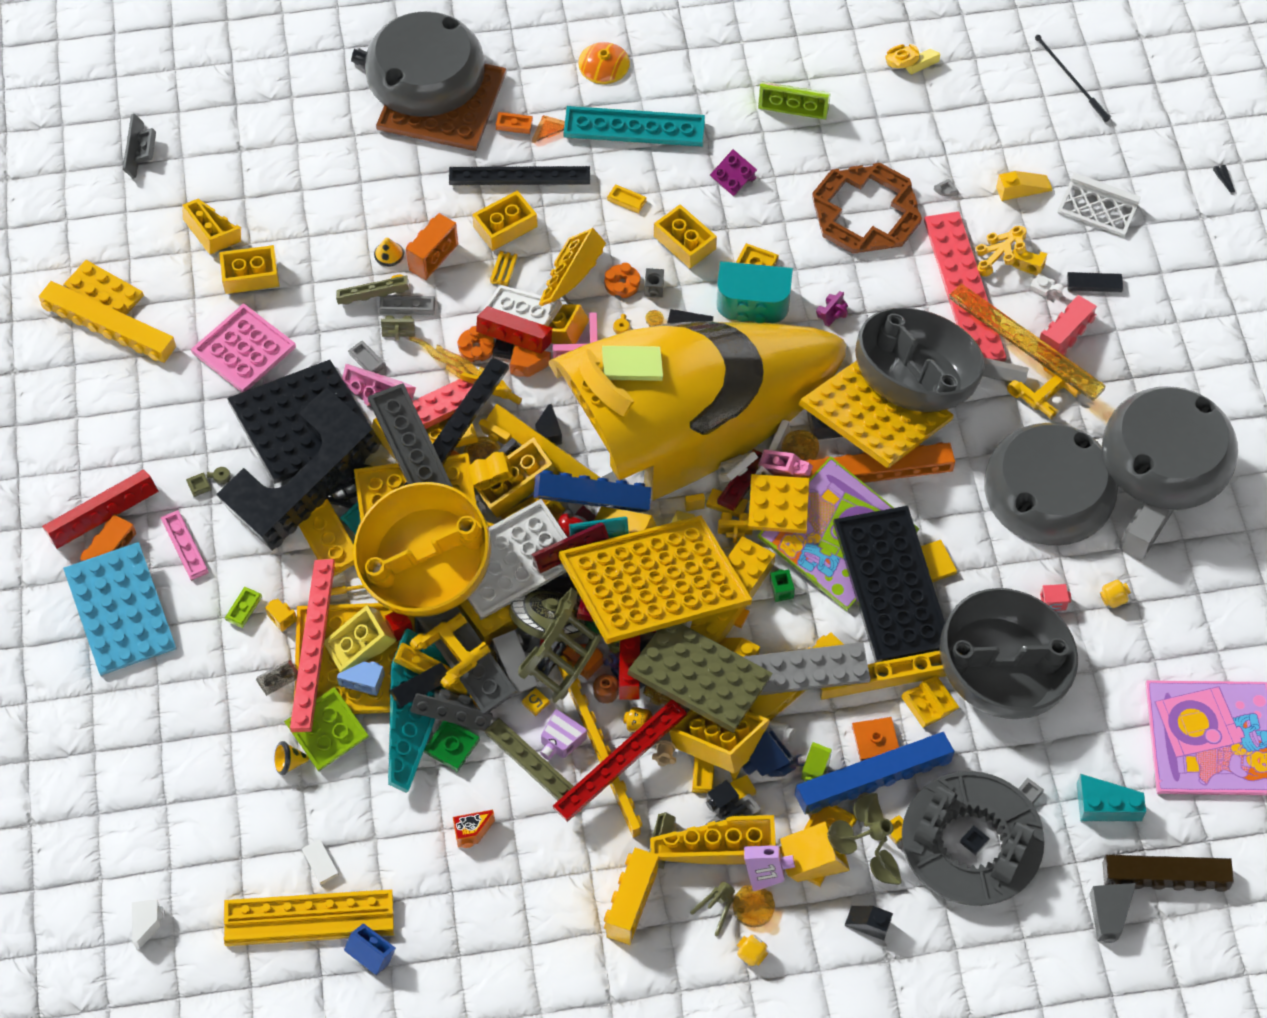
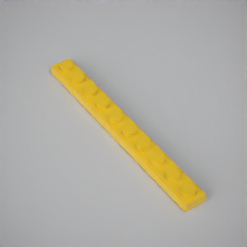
(596, 736)

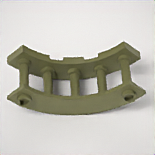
(555, 631)

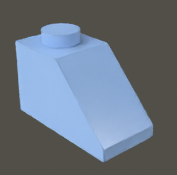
(362, 677)

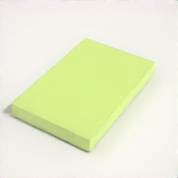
(632, 363)

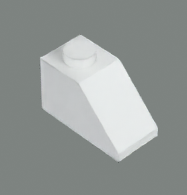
(145, 921)

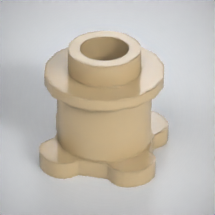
(664, 753)

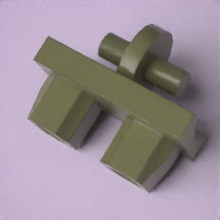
(398, 327)

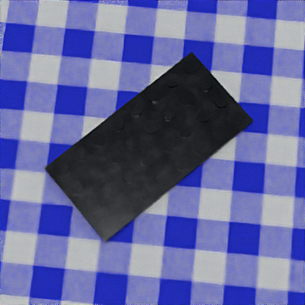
(891, 583)

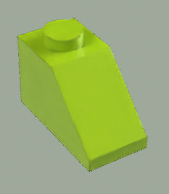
(816, 762)

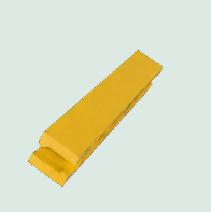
(897, 672)

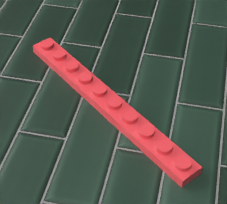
(312, 646)

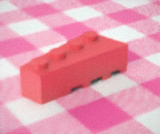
(1069, 325)

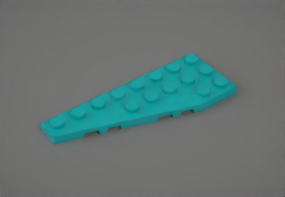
(407, 730)

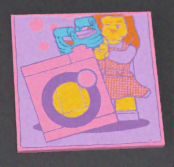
(1208, 737)

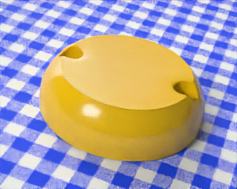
(422, 549)

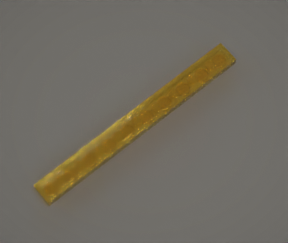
(1027, 342)

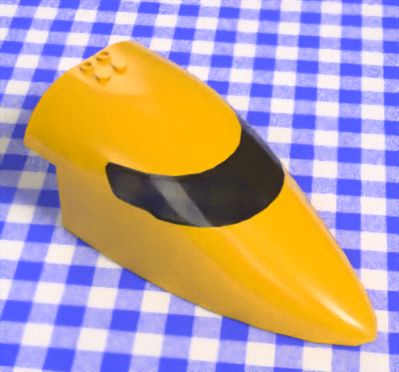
(717, 396)

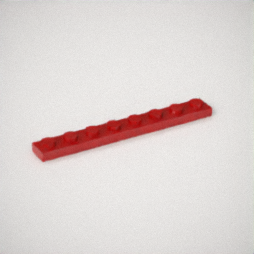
(619, 760)

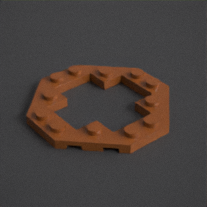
(875, 238)

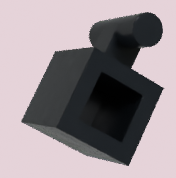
(724, 798)

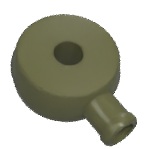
(220, 475)

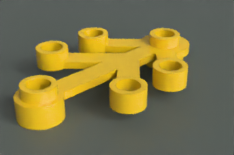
(1016, 234)

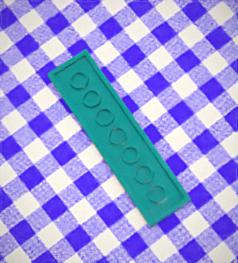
(634, 126)

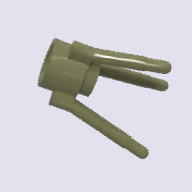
(721, 894)

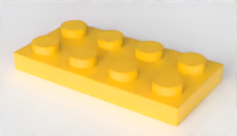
(104, 287)

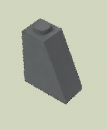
(1110, 909)

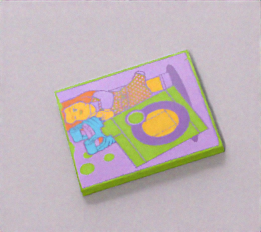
(817, 554)

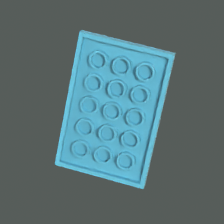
(119, 608)

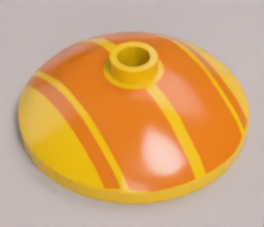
(604, 63)

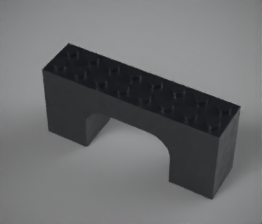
(278, 511)

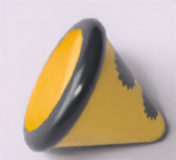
(389, 253)
(288, 758)

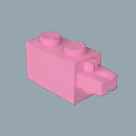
(784, 464)

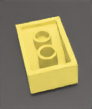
(359, 639)

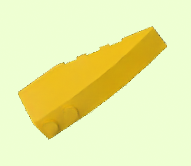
(573, 264)
(717, 841)

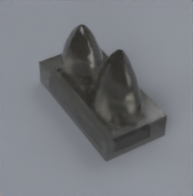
(277, 677)

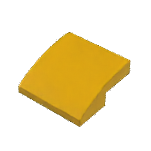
(929, 701)

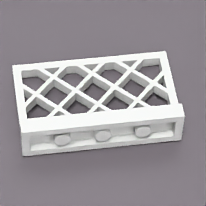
(1103, 191)

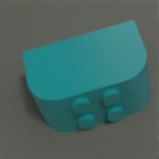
(753, 292)

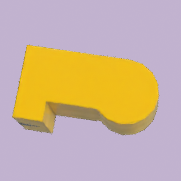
(1030, 262)

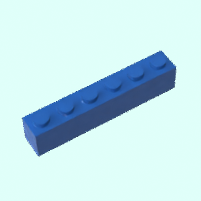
(592, 492)

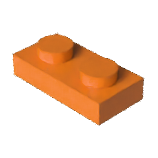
(514, 123)

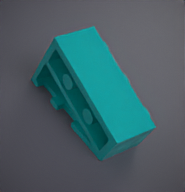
(1108, 801)

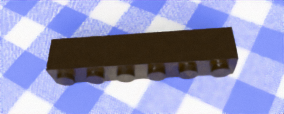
(1169, 872)

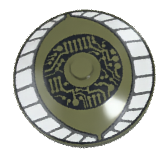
(536, 612)

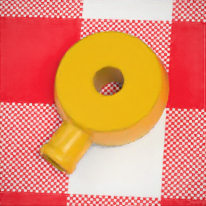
(621, 325)

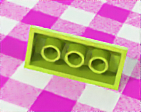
(794, 100)

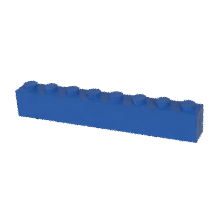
(874, 773)

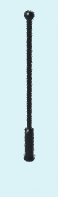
(1106, 117)

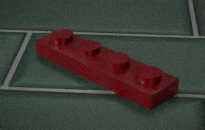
(739, 486)
(549, 556)

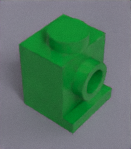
(782, 585)

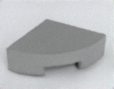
(946, 188)

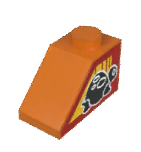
(472, 827)

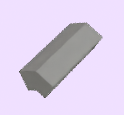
(1004, 371)

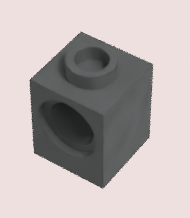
(652, 277)

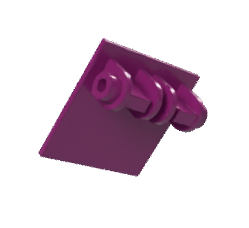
(733, 172)

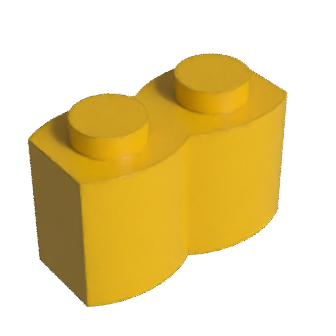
(490, 471)

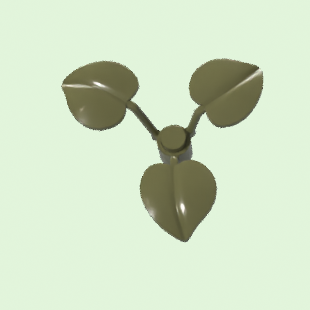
(843, 840)

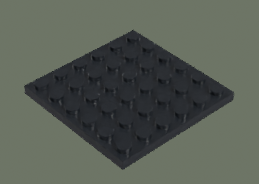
(273, 419)

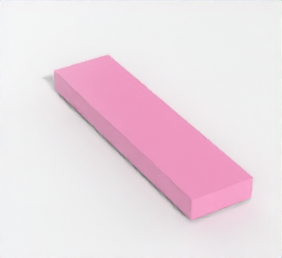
(184, 545)

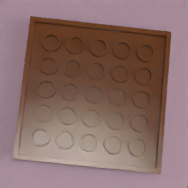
(455, 128)

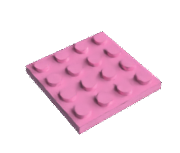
(243, 348)

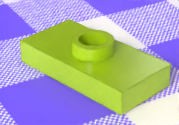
(243, 607)

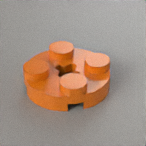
(618, 272)
(471, 353)

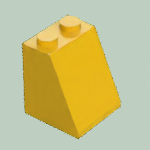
(812, 854)

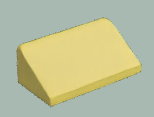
(926, 59)

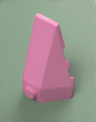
(367, 383)

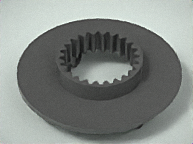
(988, 797)

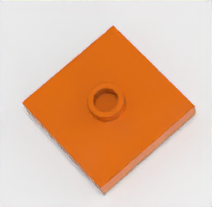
(874, 737)

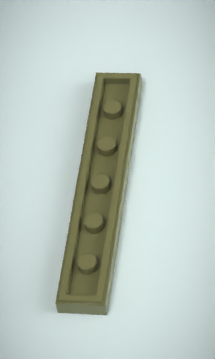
(528, 759)

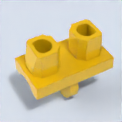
(734, 528)

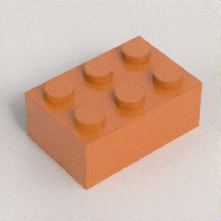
(432, 246)

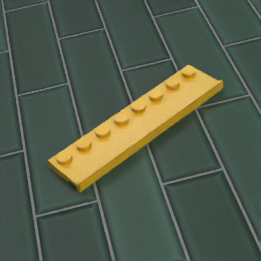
(306, 917)

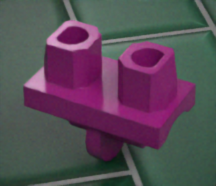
(835, 308)

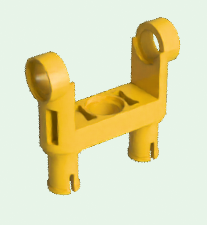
(1039, 399)
(466, 659)

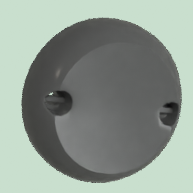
(424, 64)
(918, 359)
(1170, 448)
(1050, 484)
(1008, 653)

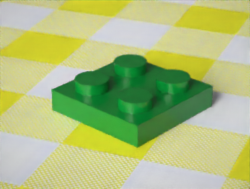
(451, 745)

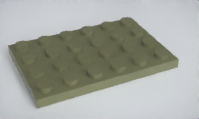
(700, 675)

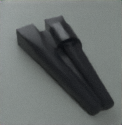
(1222, 173)

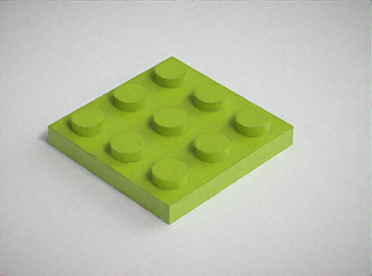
(333, 730)

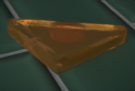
(548, 128)

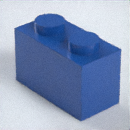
(369, 949)

